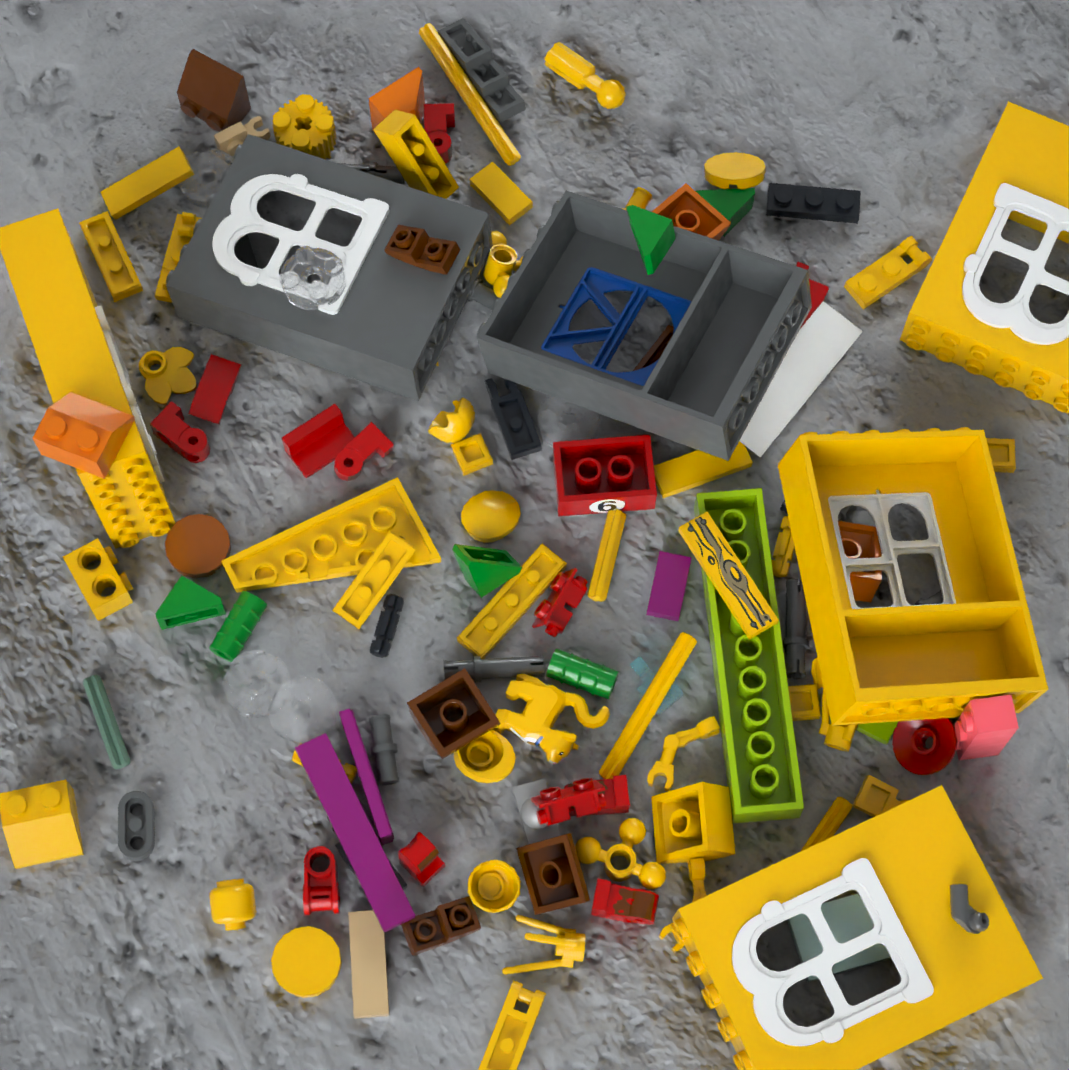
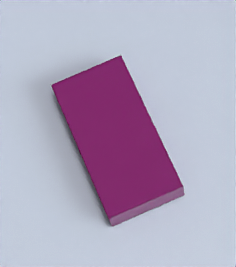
(669, 586)

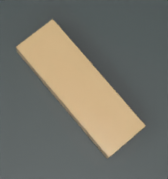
(368, 965)

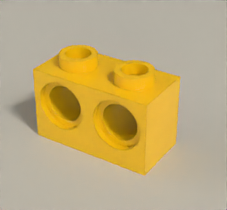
(96, 580)

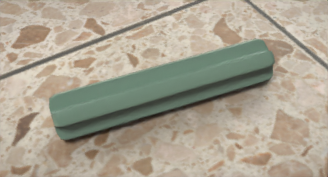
(106, 722)

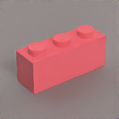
(985, 727)

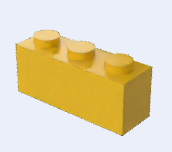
(415, 154)

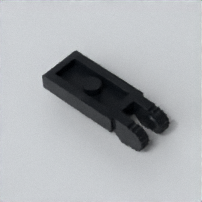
(514, 420)

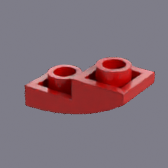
(214, 389)

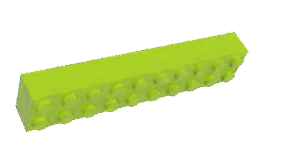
(751, 673)

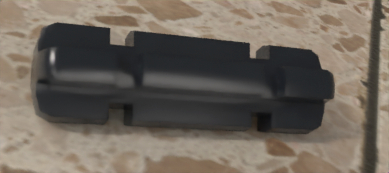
(386, 625)

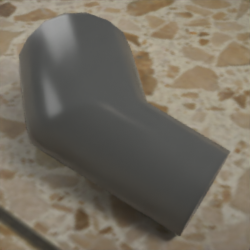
(963, 913)

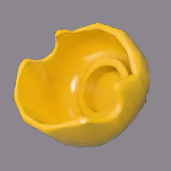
(454, 425)
(494, 886)

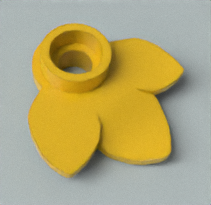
(171, 376)

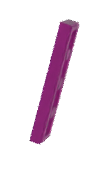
(366, 776)

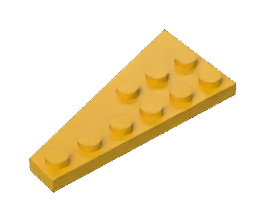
(333, 542)

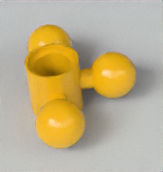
(500, 263)
(632, 832)

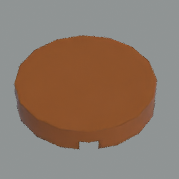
(197, 545)

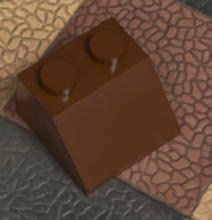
(212, 92)
(452, 714)

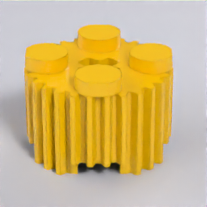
(305, 127)

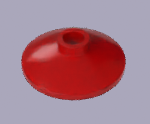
(910, 745)

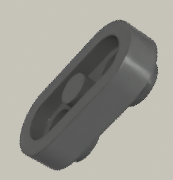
(136, 827)

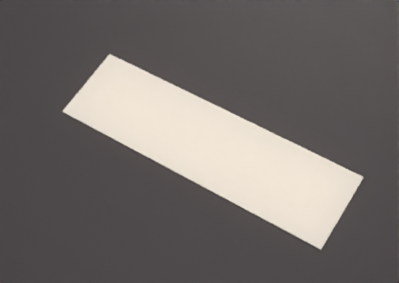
(807, 363)

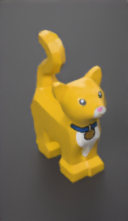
(540, 714)

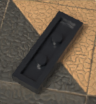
(813, 203)

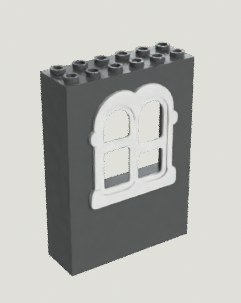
(391, 314)

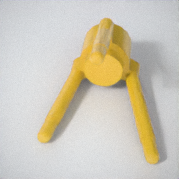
(838, 736)
(567, 945)

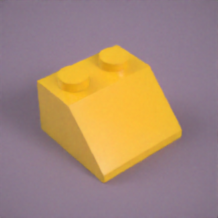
(41, 823)
(693, 823)

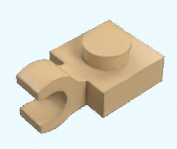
(231, 137)

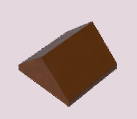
(553, 874)

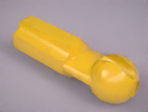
(582, 74)

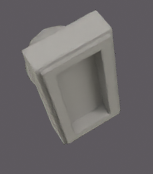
(527, 810)

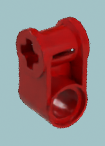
(320, 889)

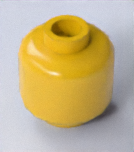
(232, 903)

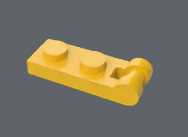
(887, 273)
(512, 1029)

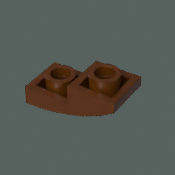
(418, 249)
(441, 925)

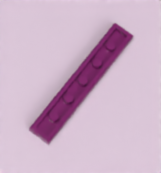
(355, 833)

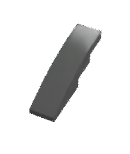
(482, 70)

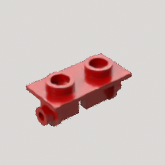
(552, 611)
(581, 795)

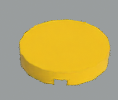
(734, 169)
(306, 962)

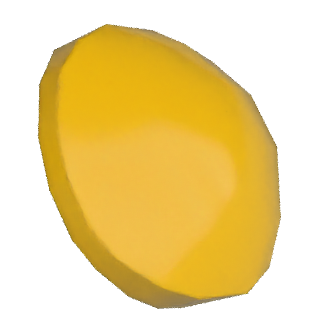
(490, 515)
(486, 758)

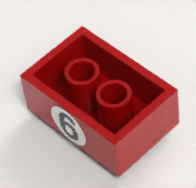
(604, 475)

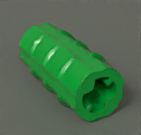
(238, 626)
(582, 673)

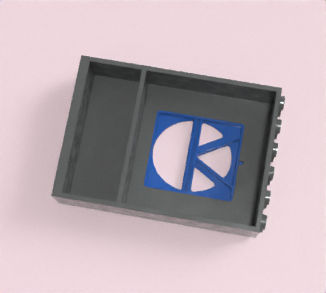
(727, 309)

